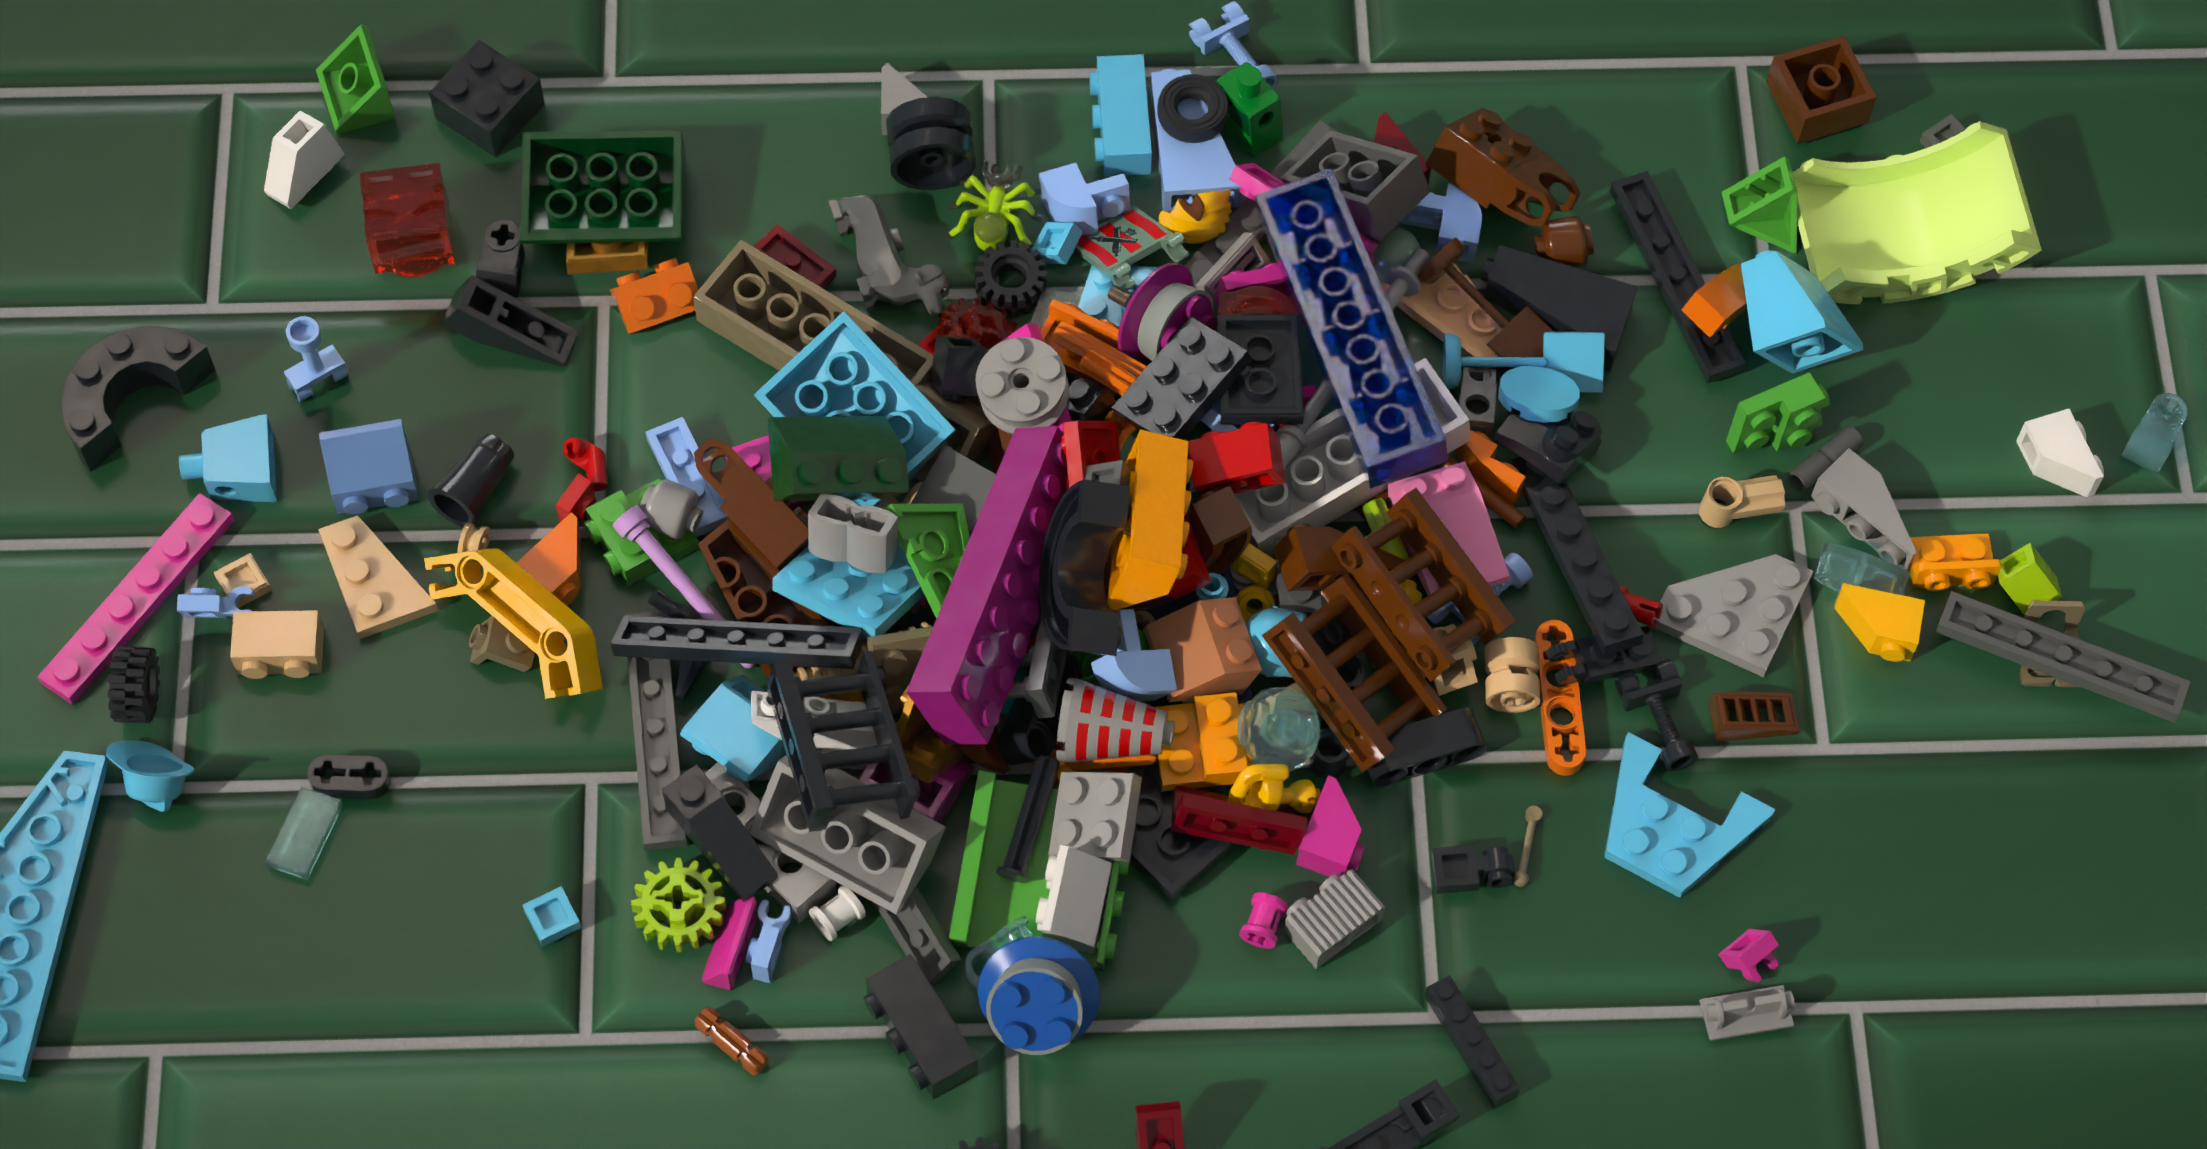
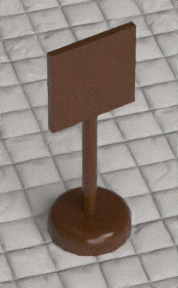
(1518, 337)

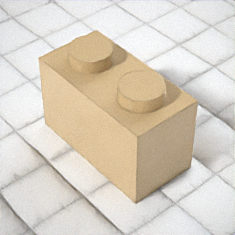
(277, 643)

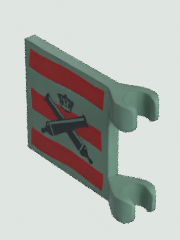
(1125, 241)

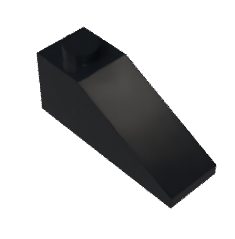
(507, 323)
(718, 832)

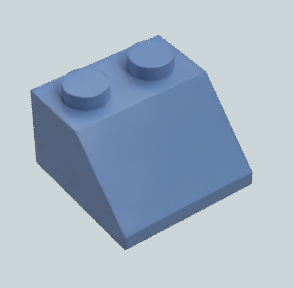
(369, 466)

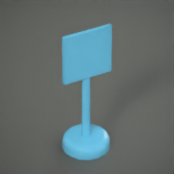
(1571, 353)

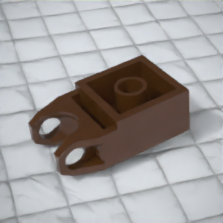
(1500, 167)
(751, 505)

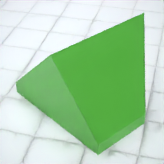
(1766, 205)

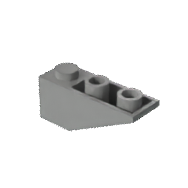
(1862, 502)

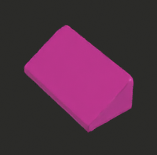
(731, 944)

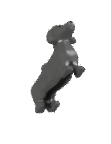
(883, 272)

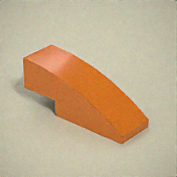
(1718, 301)

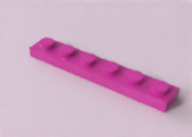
(136, 598)

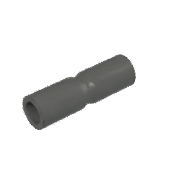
(1815, 465)

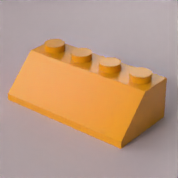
(1149, 550)

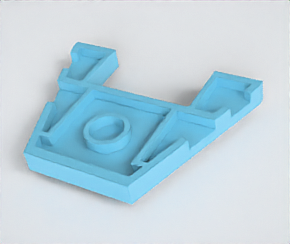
(1664, 838)

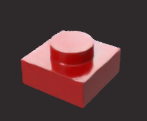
(576, 498)

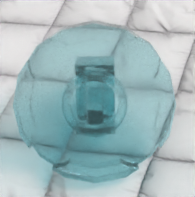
(1279, 728)

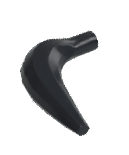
(689, 669)

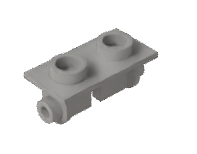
(1747, 1012)

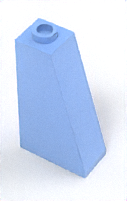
(1189, 166)

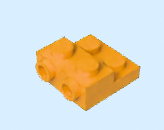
(1204, 744)

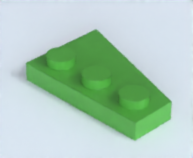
(933, 544)

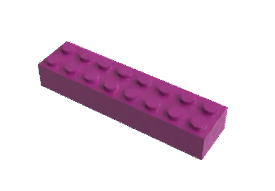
(993, 594)

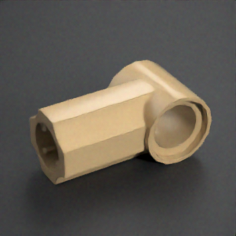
(1743, 499)

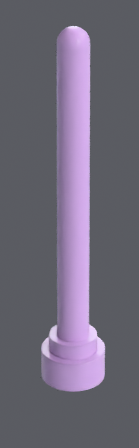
(635, 528)

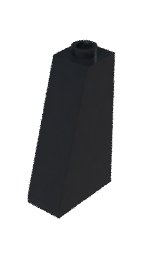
(1560, 295)

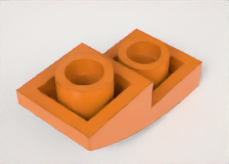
(1480, 458)

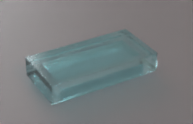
(304, 833)

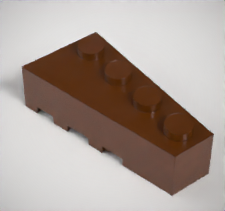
(747, 582)

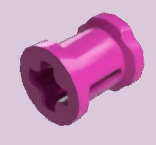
(1263, 920)

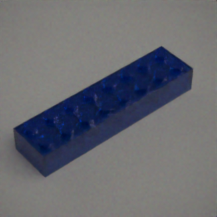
(1351, 329)

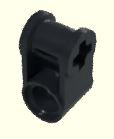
(502, 263)

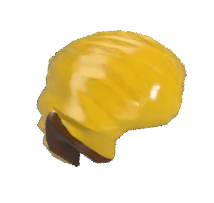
(1201, 219)

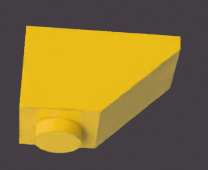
(1882, 620)

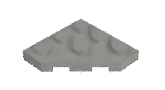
(1736, 610)

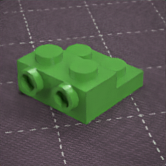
(1780, 415)
(622, 555)

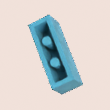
(1121, 115)

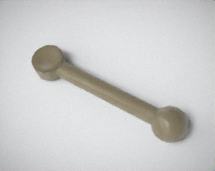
(1533, 816)

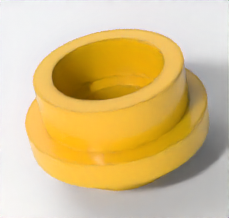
(1254, 592)

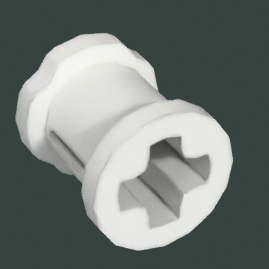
(837, 913)

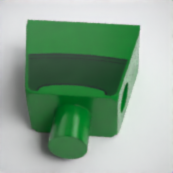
(1252, 109)

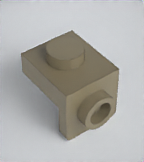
(497, 643)

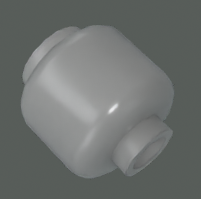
(671, 509)

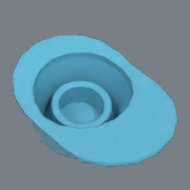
(149, 772)

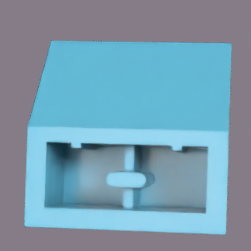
(726, 734)

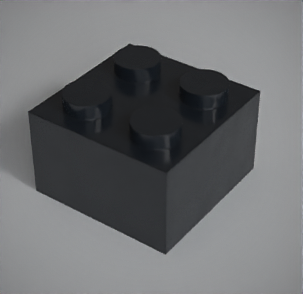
(487, 98)

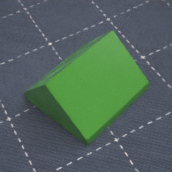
(355, 84)

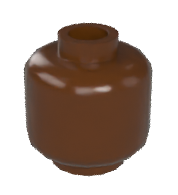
(1565, 241)

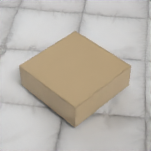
(243, 573)

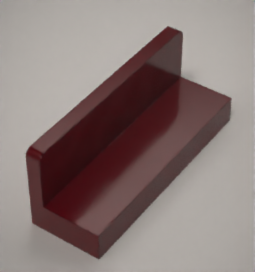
(1215, 818)

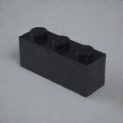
(920, 1027)

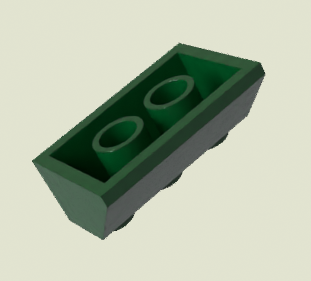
(836, 457)

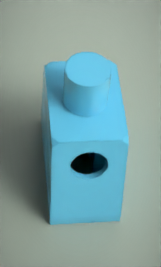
(235, 461)

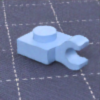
(206, 604)
(765, 950)

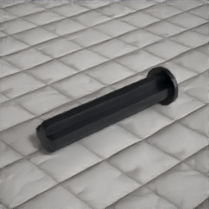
(1030, 820)

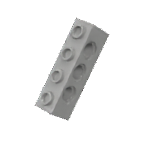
(798, 889)

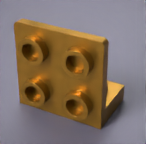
(922, 747)

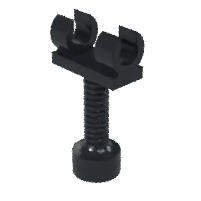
(1678, 752)

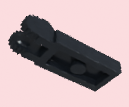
(1595, 667)

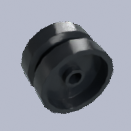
(930, 143)

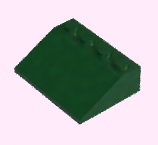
(602, 186)

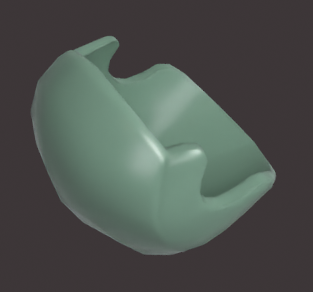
(1393, 251)

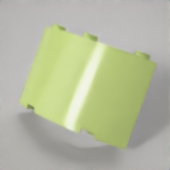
(1915, 218)

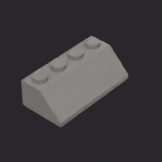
(863, 844)

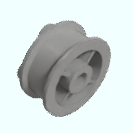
(1020, 364)

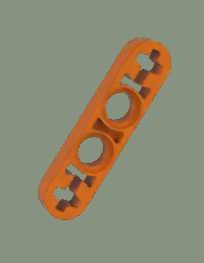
(1563, 697)

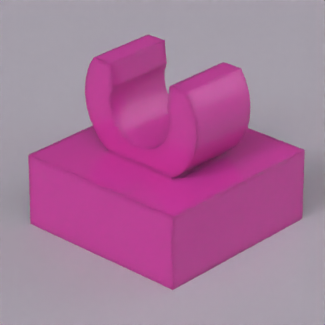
(1749, 950)

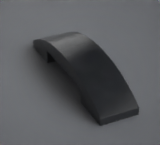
(1408, 1125)

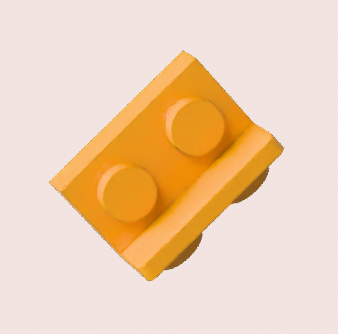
(1953, 562)

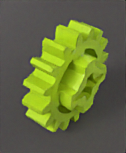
(662, 903)

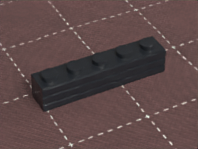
(1472, 1042)

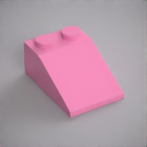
(1461, 508)

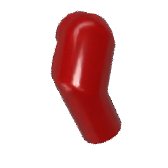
(589, 459)

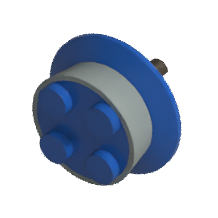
(1038, 994)

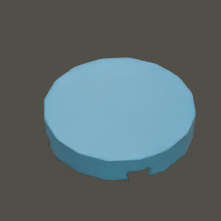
(1539, 393)

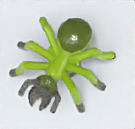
(993, 212)

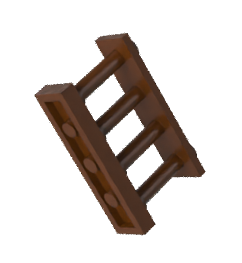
(1447, 563)
(1327, 689)

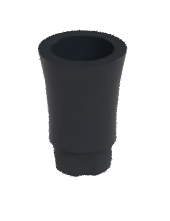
(471, 481)

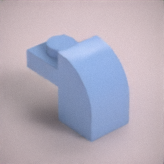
(1072, 200)
(1454, 216)
(1133, 671)

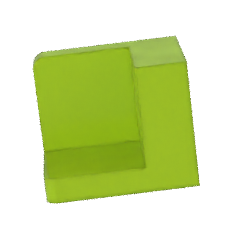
(2028, 578)

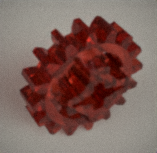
(976, 322)

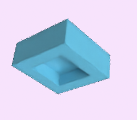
(1057, 242)
(551, 916)

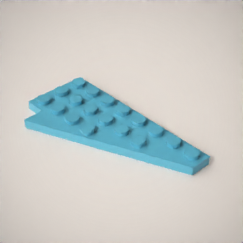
(38, 882)

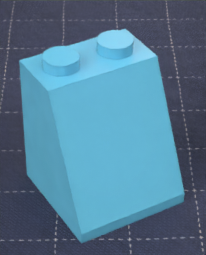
(1793, 315)

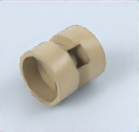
(1512, 674)

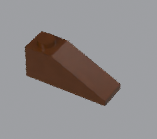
(1311, 563)

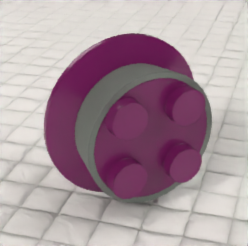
(1160, 310)

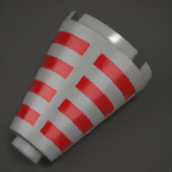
(1109, 725)

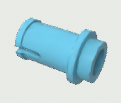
(1214, 590)

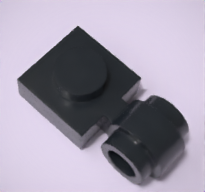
(1459, 869)

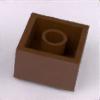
(1821, 89)

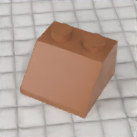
(1207, 648)

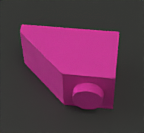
(1332, 835)

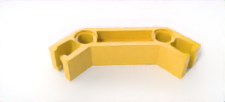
(529, 614)

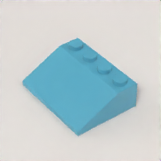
(850, 376)

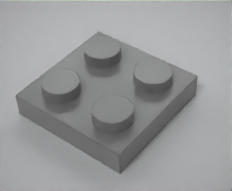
(1096, 814)

